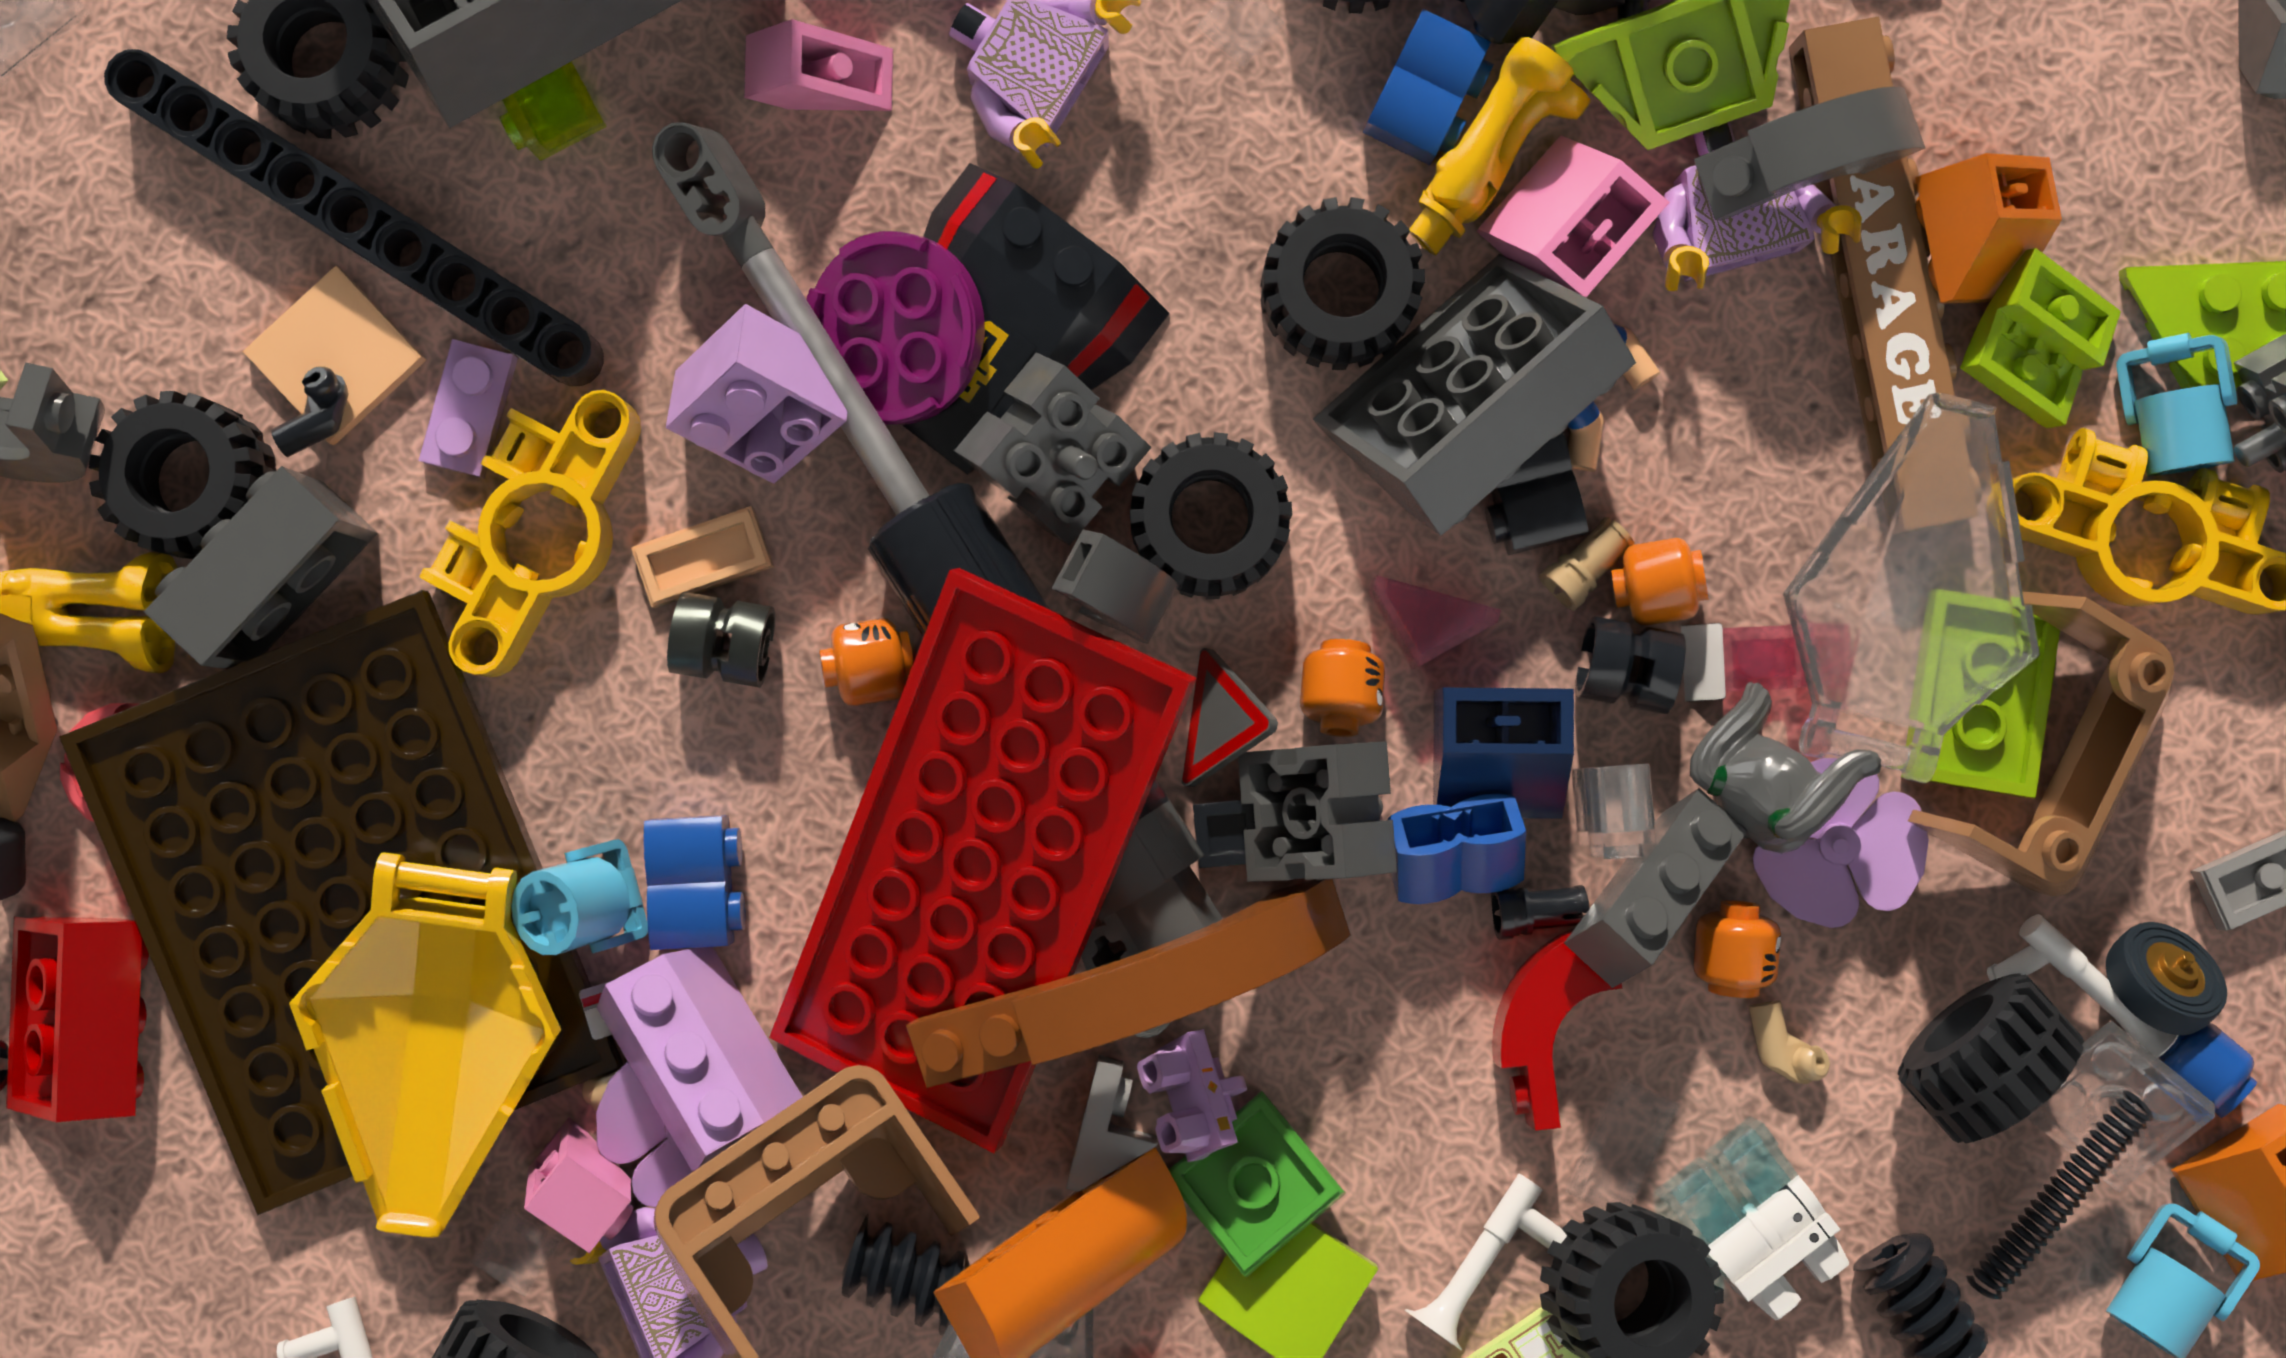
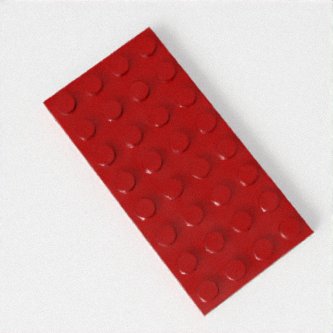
(980, 840)

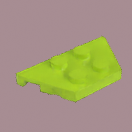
(1682, 65)
(2224, 300)

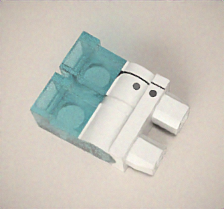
(1772, 1230)

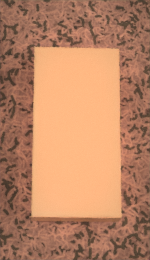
(702, 556)

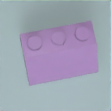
(696, 1051)

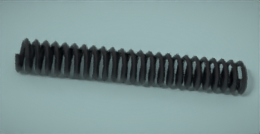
(1989, 1268)

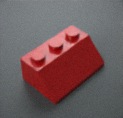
(75, 1018)

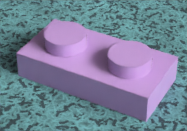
(468, 408)

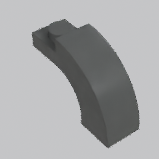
(1810, 147)
(47, 429)
(1115, 585)

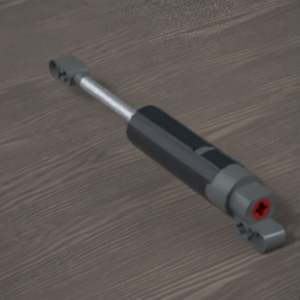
(1154, 887)

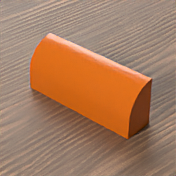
(1066, 1261)

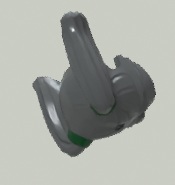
(1768, 784)

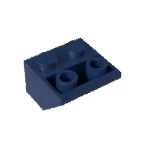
(1504, 744)

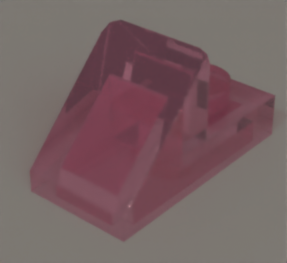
(1763, 657)

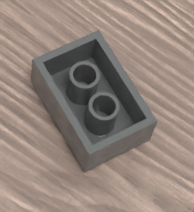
(259, 569)

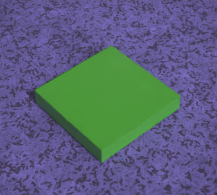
(1259, 1188)

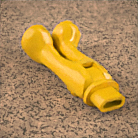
(1467, 178)
(43, 597)

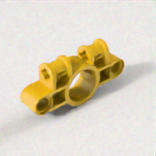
(2214, 519)
(477, 566)

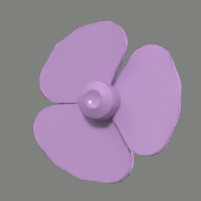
(1879, 848)
(629, 1129)

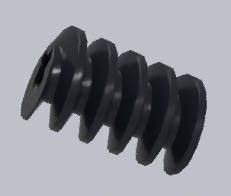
(899, 1273)
(1923, 1298)

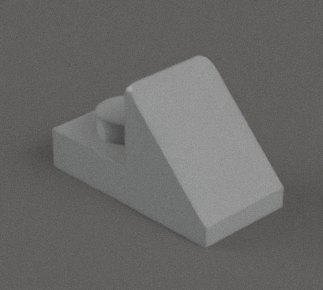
(1102, 1145)

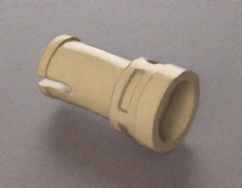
(1580, 570)

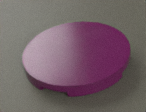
(902, 322)

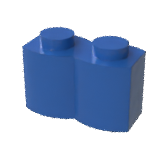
(1428, 87)
(1458, 848)
(692, 882)

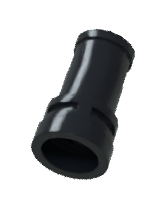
(1528, 911)

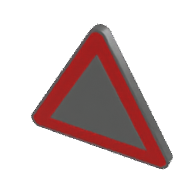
(1223, 720)

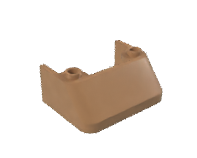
(2095, 761)
(841, 1125)

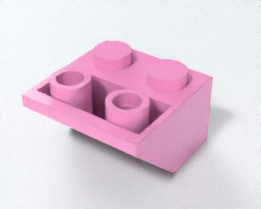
(1573, 215)

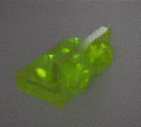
(551, 113)

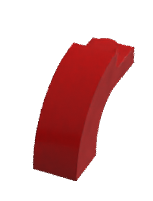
(1528, 1022)

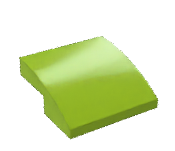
(2040, 338)
(1295, 1297)

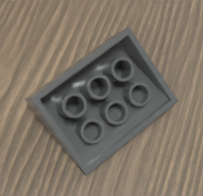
(1476, 390)

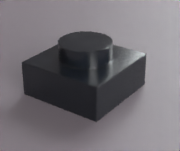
(1221, 832)

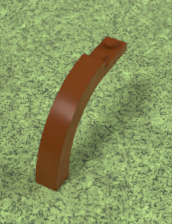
(1136, 991)

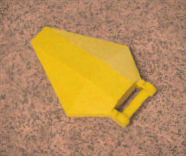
(425, 1037)

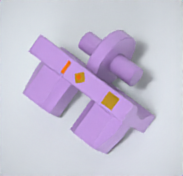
(1197, 1096)

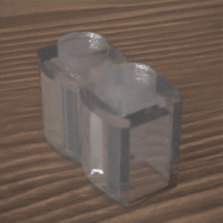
(1614, 809)

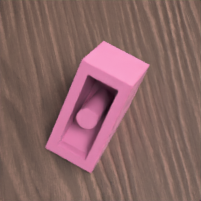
(817, 69)
(578, 1188)

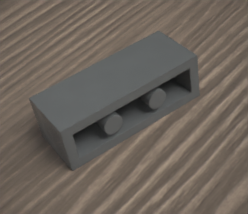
(1656, 892)

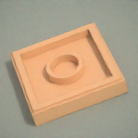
(338, 330)

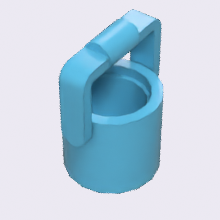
(2181, 426)
(581, 902)
(2169, 1300)

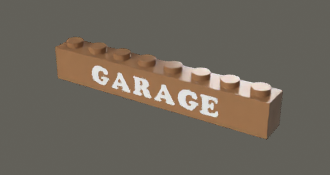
(1884, 279)

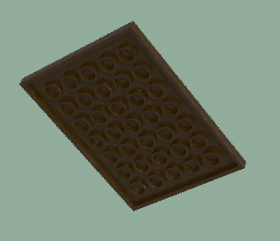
(252, 849)

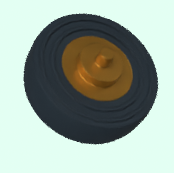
(2166, 978)

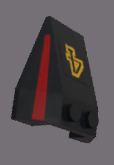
(1039, 293)

